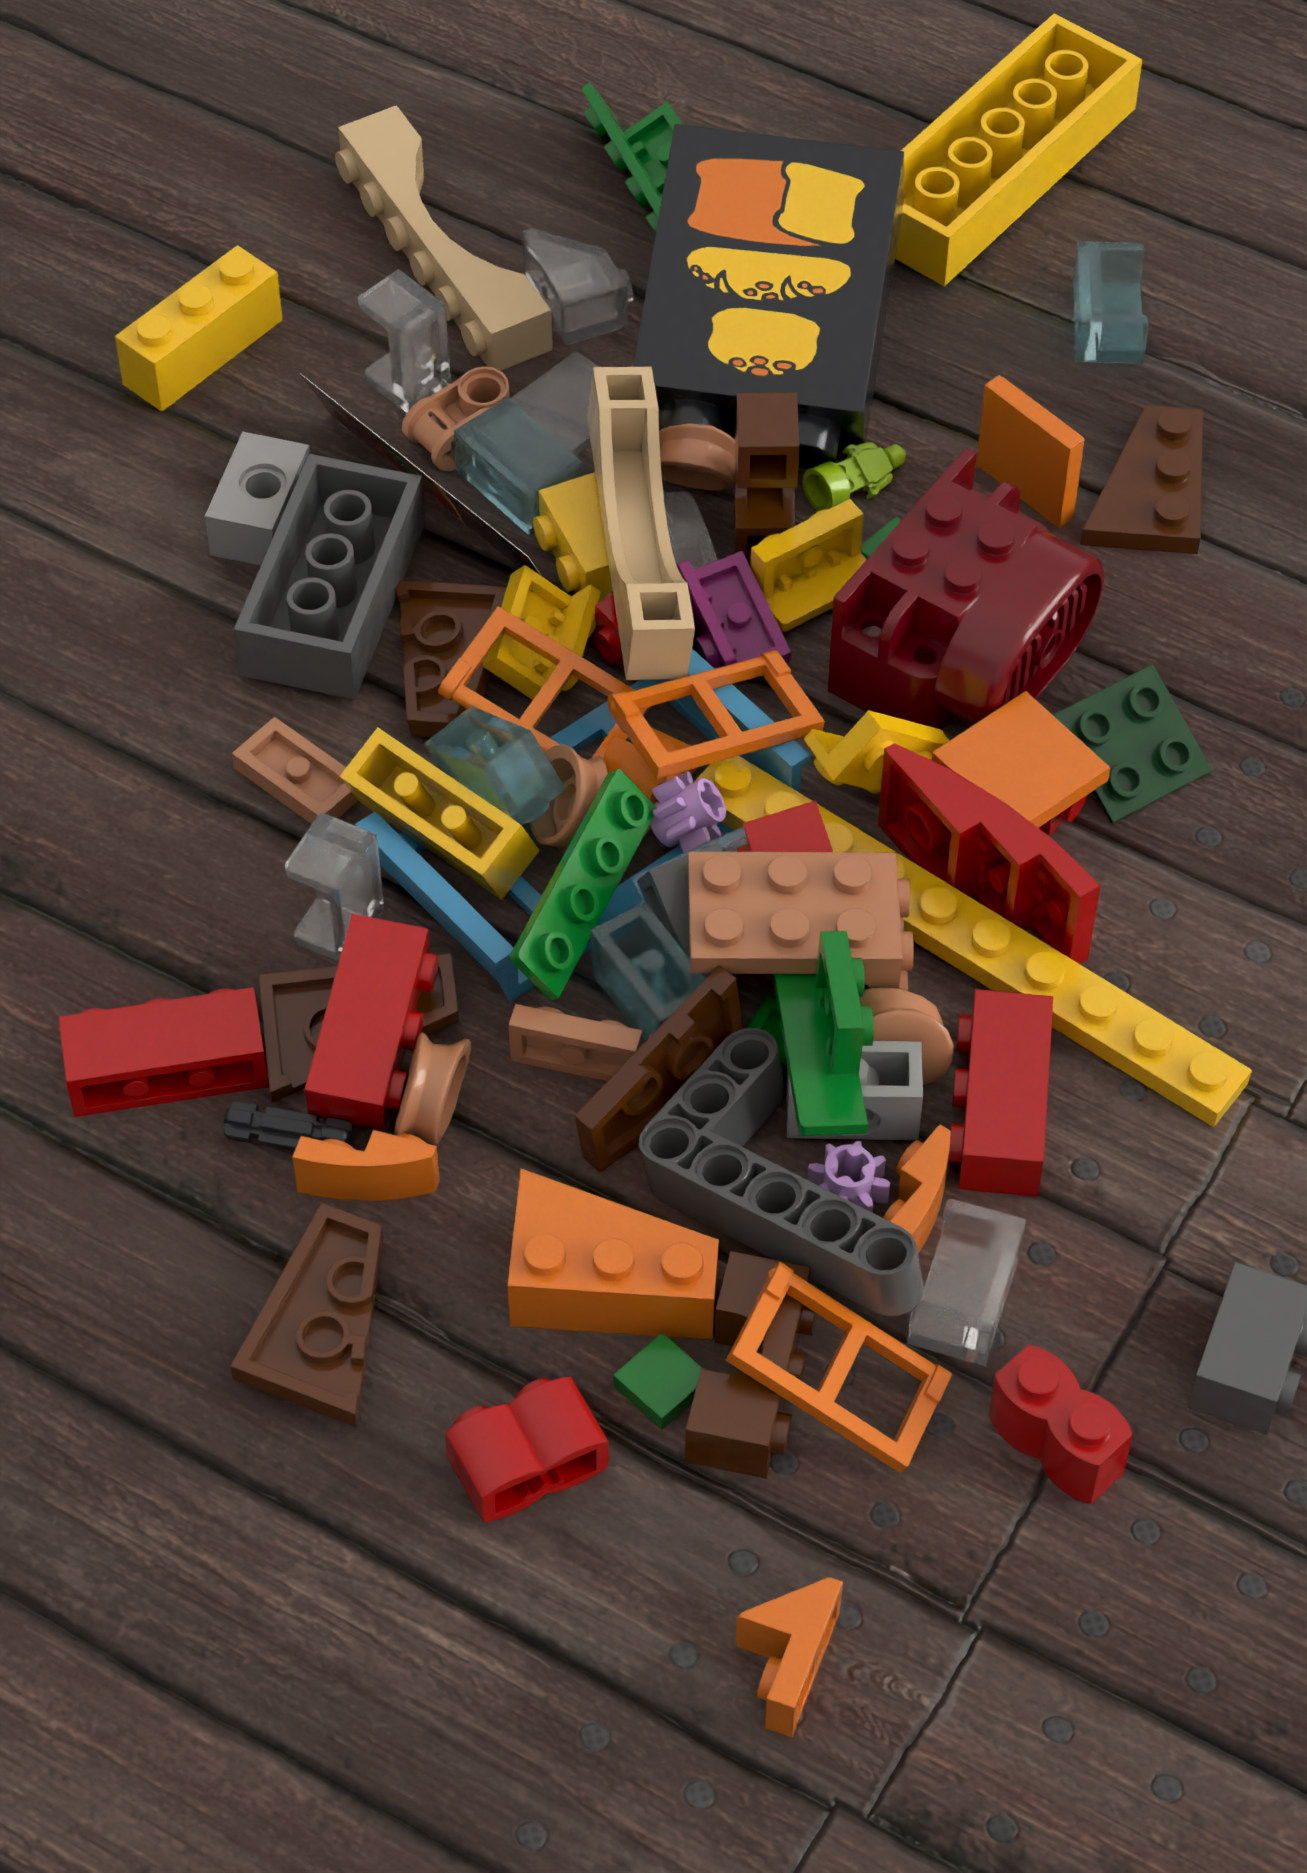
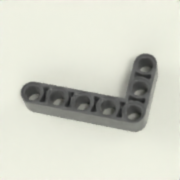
(702, 1169)

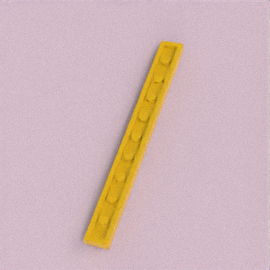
(1014, 961)

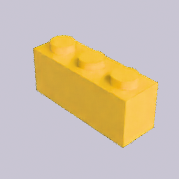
(199, 328)
(440, 813)

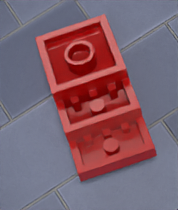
(987, 851)

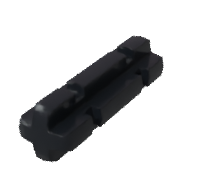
(281, 1127)

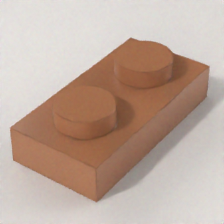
(294, 771)
(570, 1043)

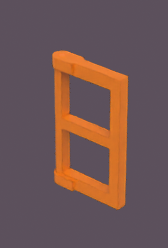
(568, 664)
(732, 741)
(820, 1402)

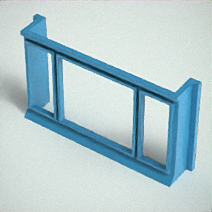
(402, 860)

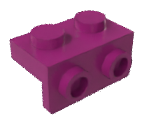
(731, 612)

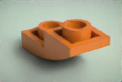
(387, 1169)
(921, 1185)

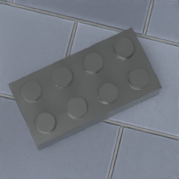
(330, 576)

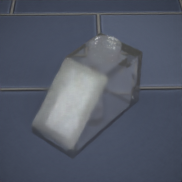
(577, 285)

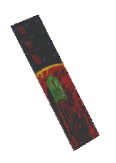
(429, 485)

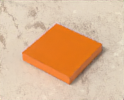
(1030, 449)
(1025, 760)

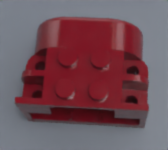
(961, 607)

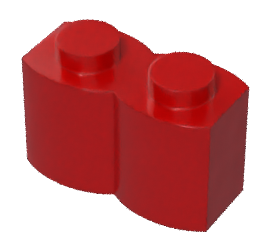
(1071, 1430)
(526, 1447)

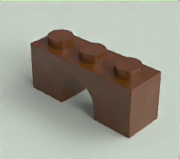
(764, 467)
(733, 1417)

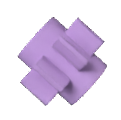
(687, 812)
(852, 1175)

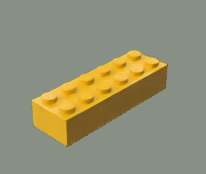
(1009, 143)

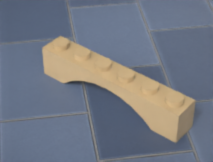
(492, 306)
(646, 584)

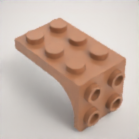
(770, 907)

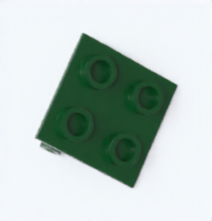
(1140, 739)

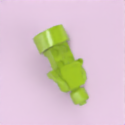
(864, 469)

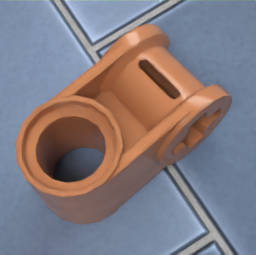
(452, 408)

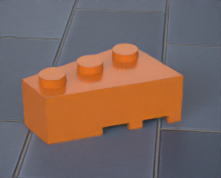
(606, 1267)

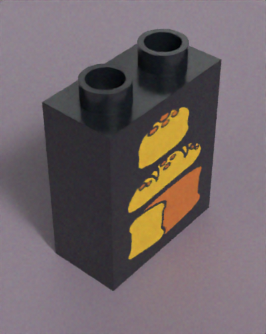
(771, 281)

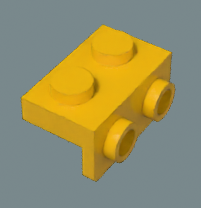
(809, 563)
(550, 611)
(860, 754)

